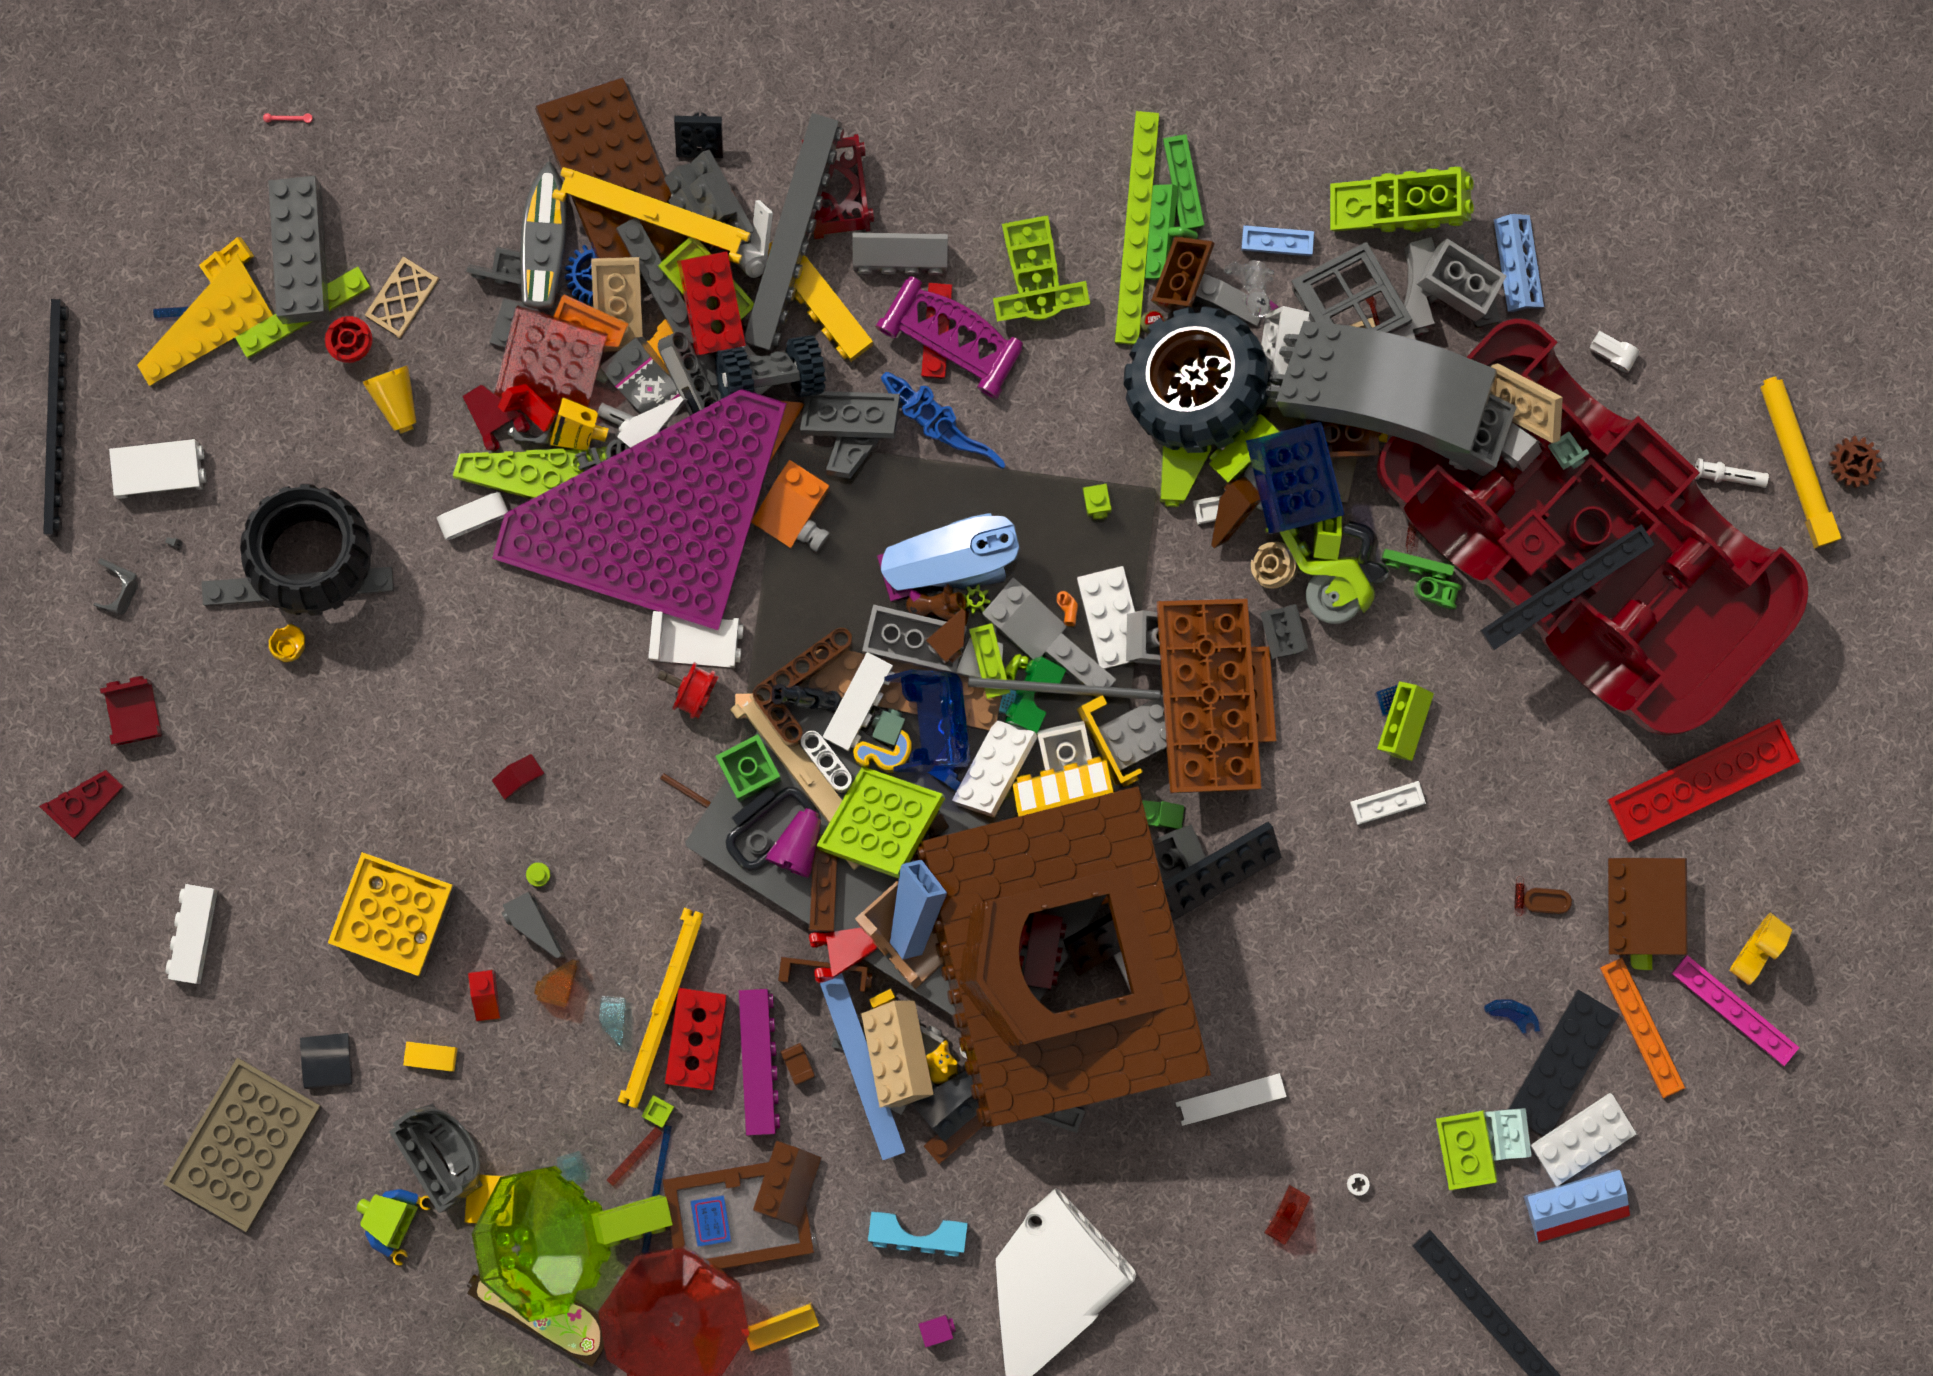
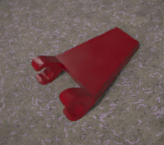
(489, 417)

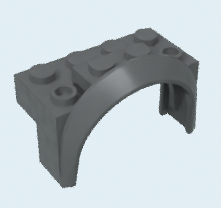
(456, 1147)

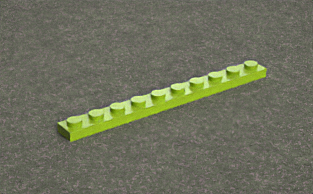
(1137, 227)

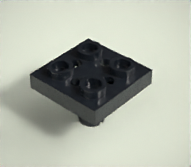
(698, 132)

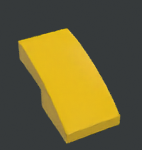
(219, 259)
(430, 1056)

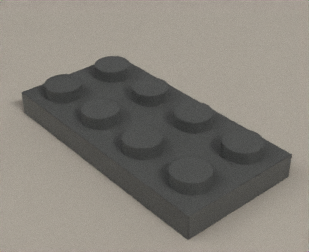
(851, 414)

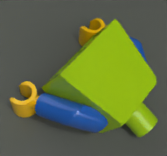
(388, 1219)

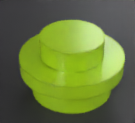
(538, 874)

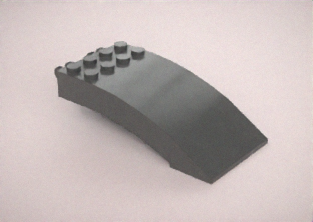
(1383, 385)

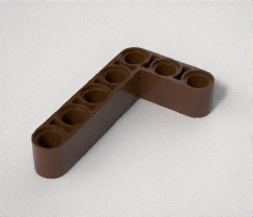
(797, 679)

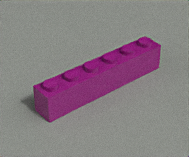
(757, 1062)

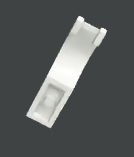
(1232, 1099)

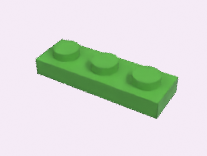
(1416, 564)

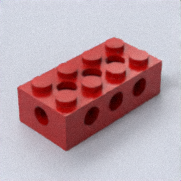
(726, 307)
(708, 1051)

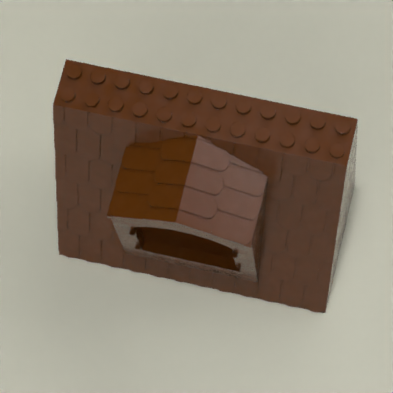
(1017, 1049)

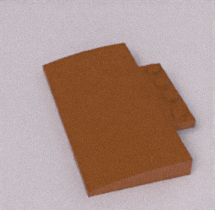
(1213, 695)

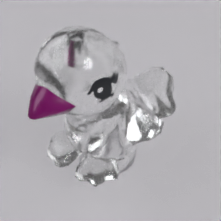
(1254, 279)

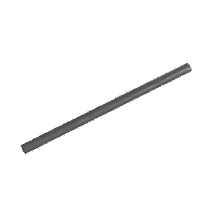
(1064, 688)

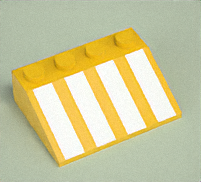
(1062, 787)

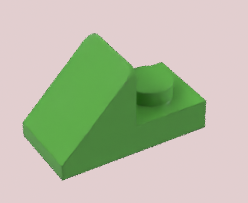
(1163, 814)

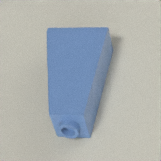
(916, 909)

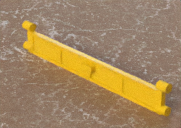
(652, 211)
(662, 1008)

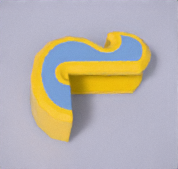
(883, 758)

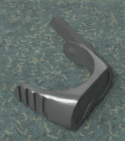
(545, 438)
(128, 590)

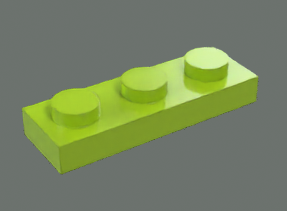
(988, 657)

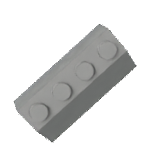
(900, 253)

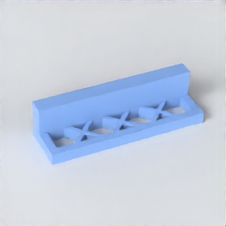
(1515, 261)

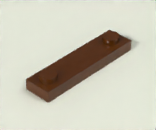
(823, 891)
(941, 1150)

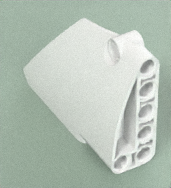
(1054, 1283)

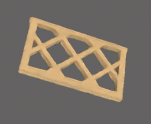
(394, 278)

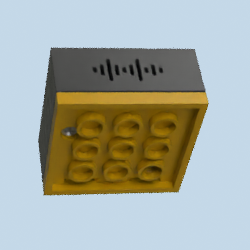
(392, 915)

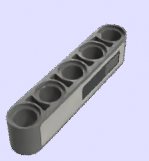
(686, 372)

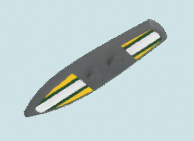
(542, 240)

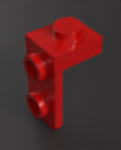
(530, 403)

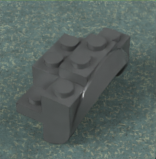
(707, 194)

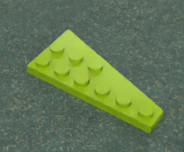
(521, 473)

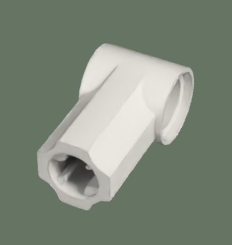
(1618, 353)

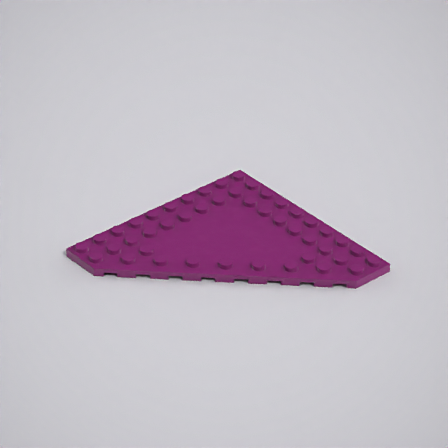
(658, 518)

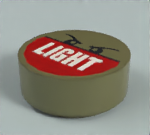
(1149, 318)

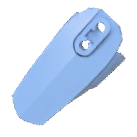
(953, 555)

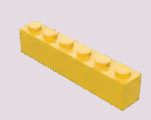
(830, 312)

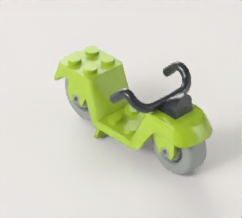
(1337, 585)

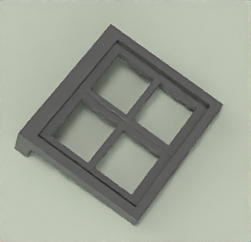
(1311, 303)

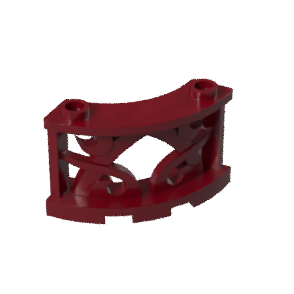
(825, 214)

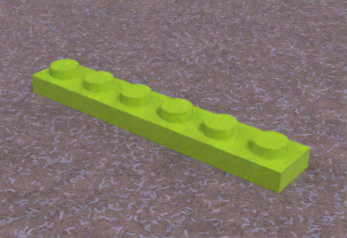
(272, 330)

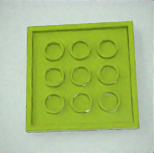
(880, 821)

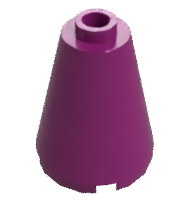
(797, 844)

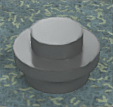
(758, 842)

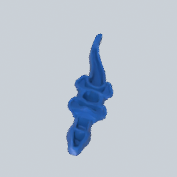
(936, 420)

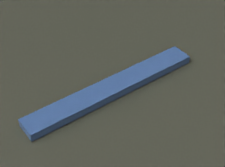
(859, 1061)

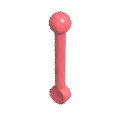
(306, 118)

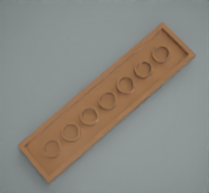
(838, 675)

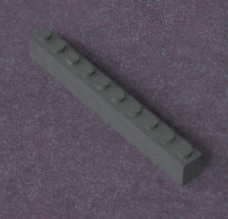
(793, 232)

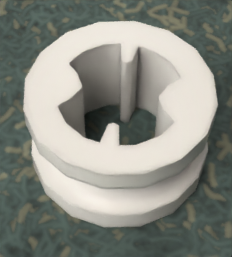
(1351, 1180)

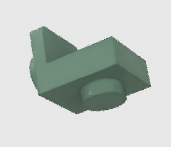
(1568, 451)

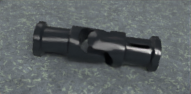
(805, 697)

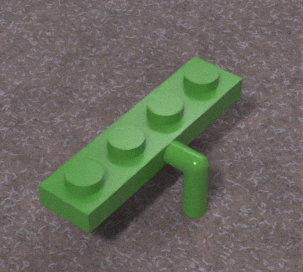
(1162, 229)

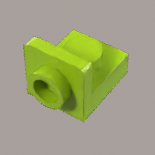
(1097, 501)

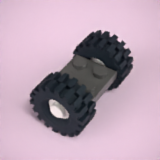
(799, 365)

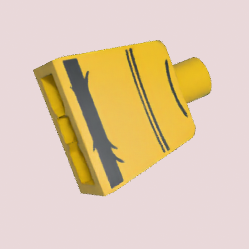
(576, 426)

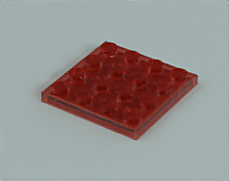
(551, 358)

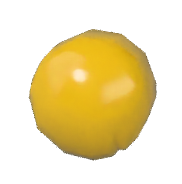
(287, 643)

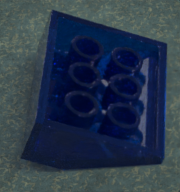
(1295, 477)

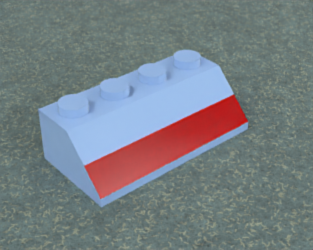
(1578, 1205)

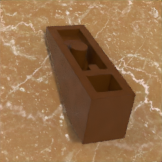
(1233, 509)

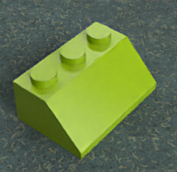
(1235, 457)

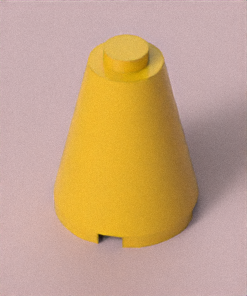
(394, 398)

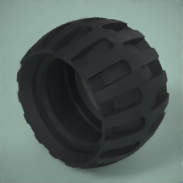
(282, 512)

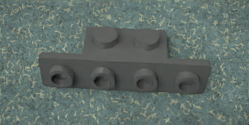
(505, 268)

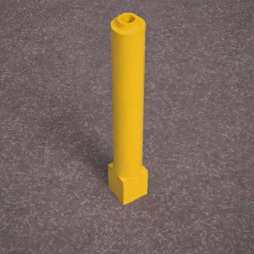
(1819, 521)

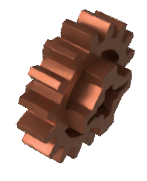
(1850, 453)

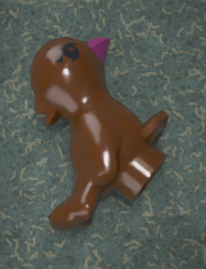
(943, 604)

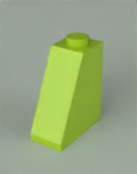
(1179, 474)

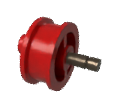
(692, 690)

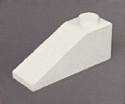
(649, 422)

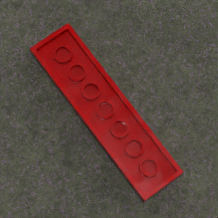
(1703, 780)

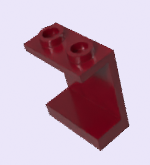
(131, 711)

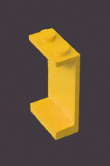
(1085, 714)

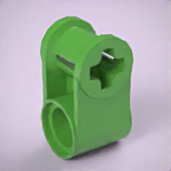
(1439, 592)

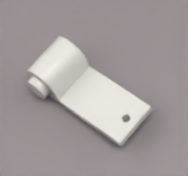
(756, 253)

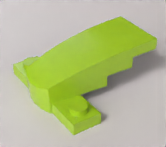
(1035, 274)

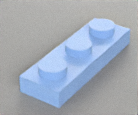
(1277, 240)

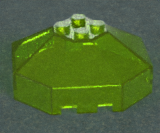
(555, 1240)

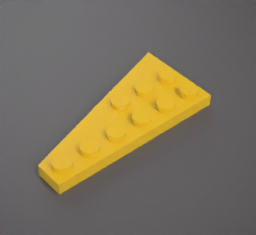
(218, 315)

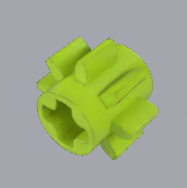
(971, 593)

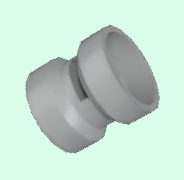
(813, 535)

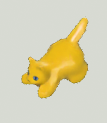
(941, 1064)

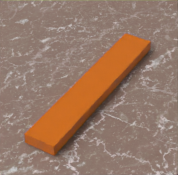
(1642, 1028)

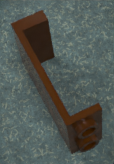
(786, 965)

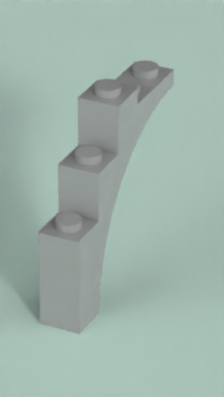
(1416, 299)

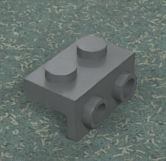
(1284, 631)

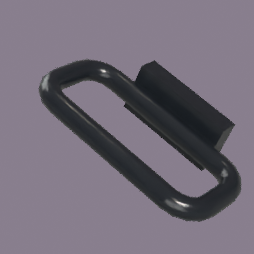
(752, 813)

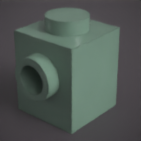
(888, 727)

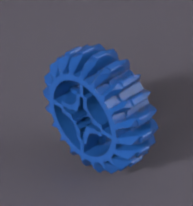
(584, 275)

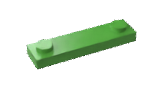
(1183, 176)

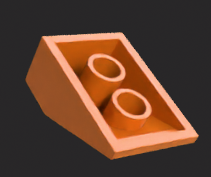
(790, 503)

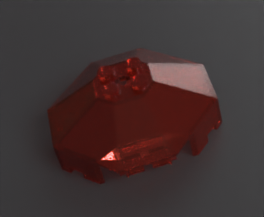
(669, 1281)

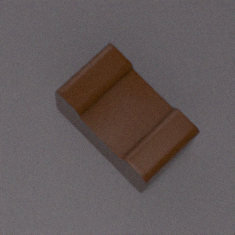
(798, 1064)

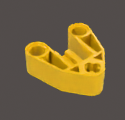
(1766, 941)

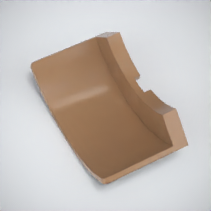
(877, 924)

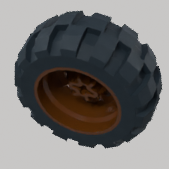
(1216, 412)

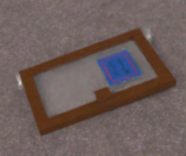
(718, 1222)

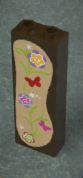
(574, 1332)

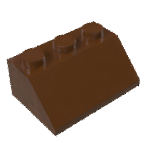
(1182, 273)
(787, 1183)

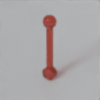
(1371, 302)

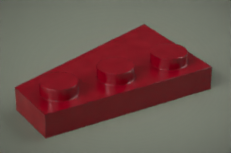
(82, 804)

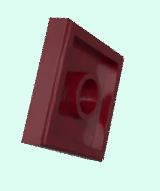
(1531, 542)

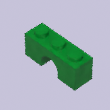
(1023, 711)

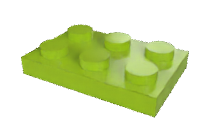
(1466, 1150)

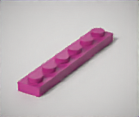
(1735, 1010)

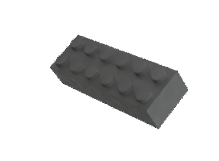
(298, 250)

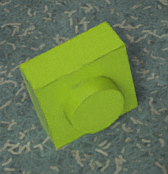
(657, 1111)

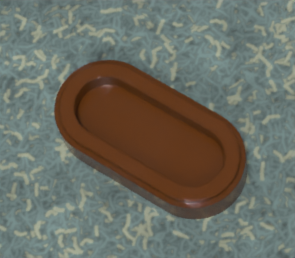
(1547, 900)

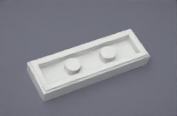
(1387, 803)

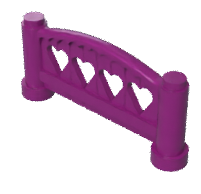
(904, 317)

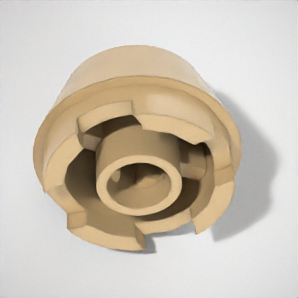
(1274, 565)

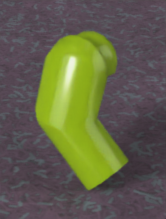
(1012, 667)

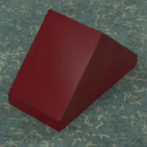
(517, 776)

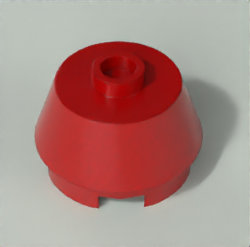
(348, 339)

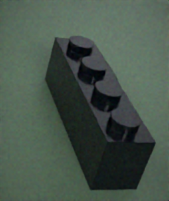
(949, 1106)

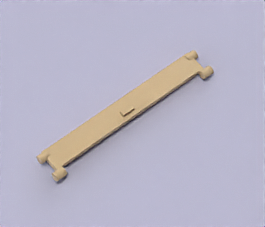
(795, 761)

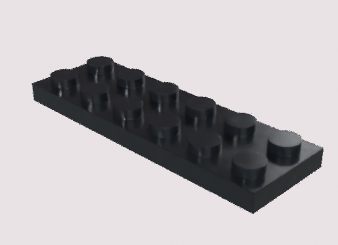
(1563, 1061)

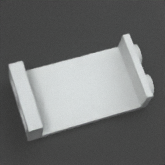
(157, 467)
(688, 642)

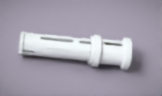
(1759, 479)

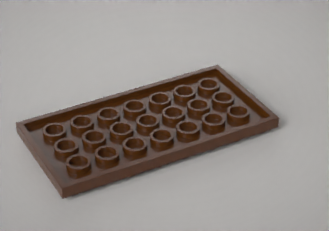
(605, 139)

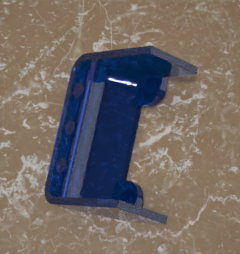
(940, 720)

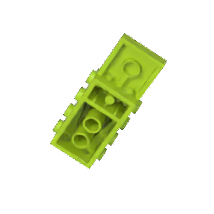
(1403, 200)

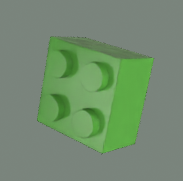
(748, 768)

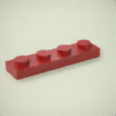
(933, 363)

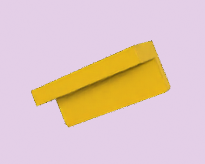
(782, 1326)

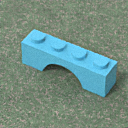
(886, 1229)

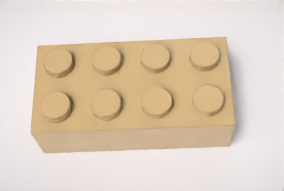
(897, 1054)

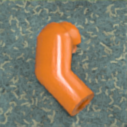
(1069, 606)

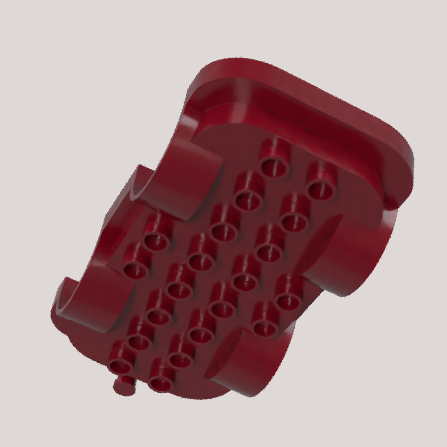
(1665, 630)

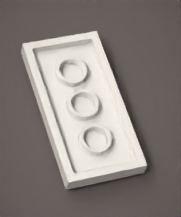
(1106, 608)
(994, 768)
(1583, 1139)

